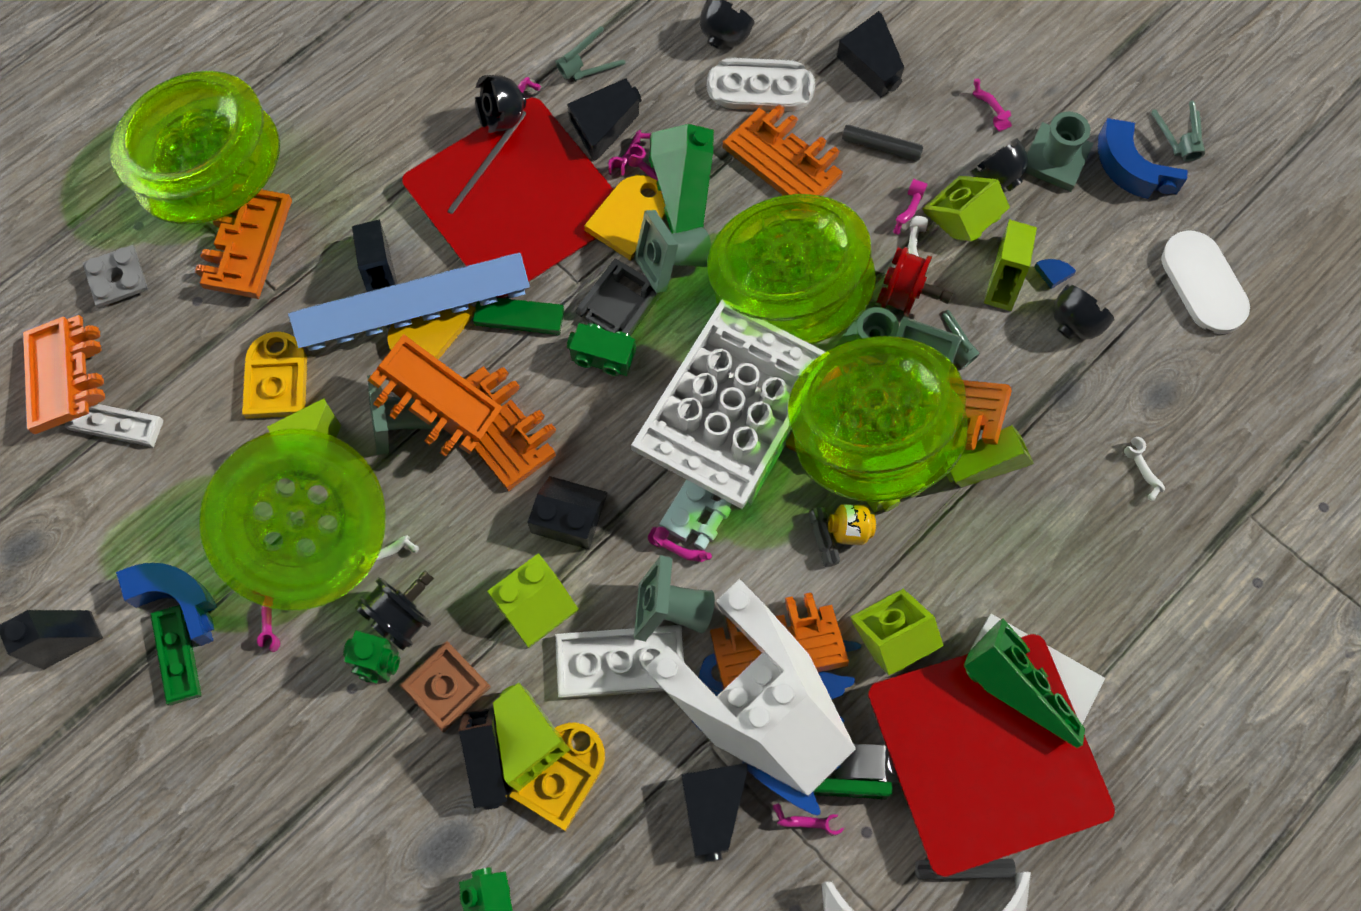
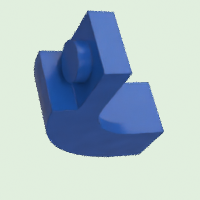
(1129, 168)
(157, 581)

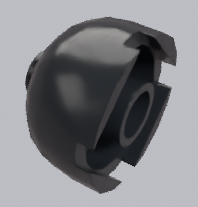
(724, 25)
(500, 98)
(1005, 165)
(1079, 314)

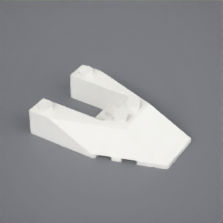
(773, 711)

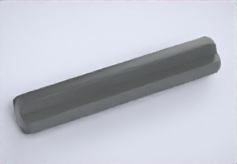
(882, 142)
(995, 869)

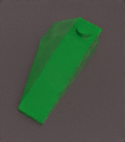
(683, 171)
(1007, 673)

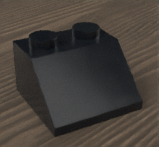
(567, 512)

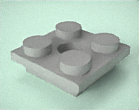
(103, 268)

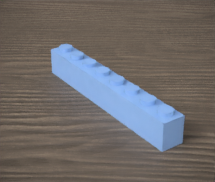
(409, 300)

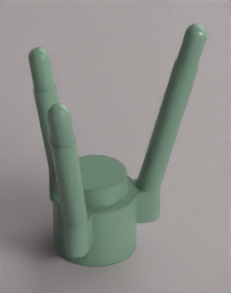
(570, 63)
(1191, 143)
(966, 351)

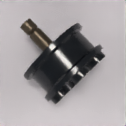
(395, 611)

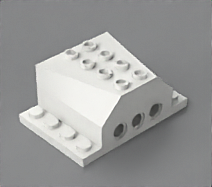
(728, 406)

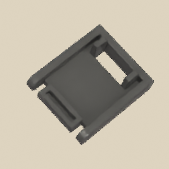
(615, 305)

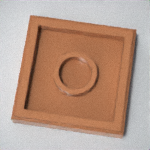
(445, 686)

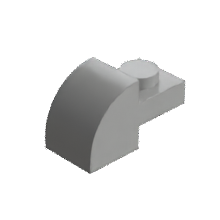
(868, 764)

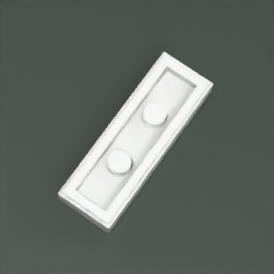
(118, 425)

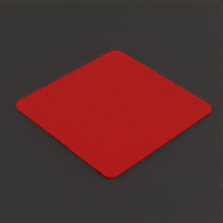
(524, 202)
(981, 771)

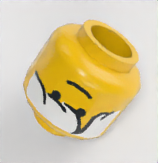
(852, 524)

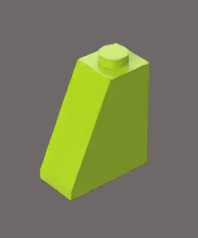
(1011, 265)
(991, 459)
(525, 737)

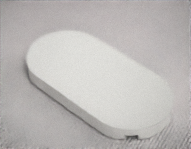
(760, 83)
(1205, 282)

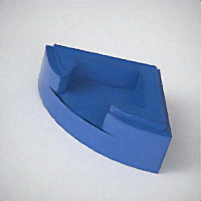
(1054, 271)

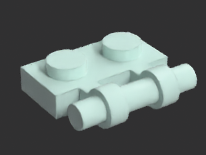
(687, 510)

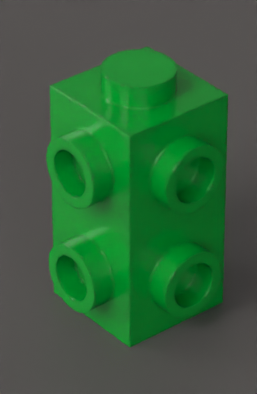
(602, 349)
(371, 657)
(485, 891)

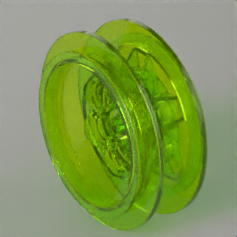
(195, 147)
(795, 265)
(879, 418)
(284, 574)

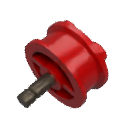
(908, 282)

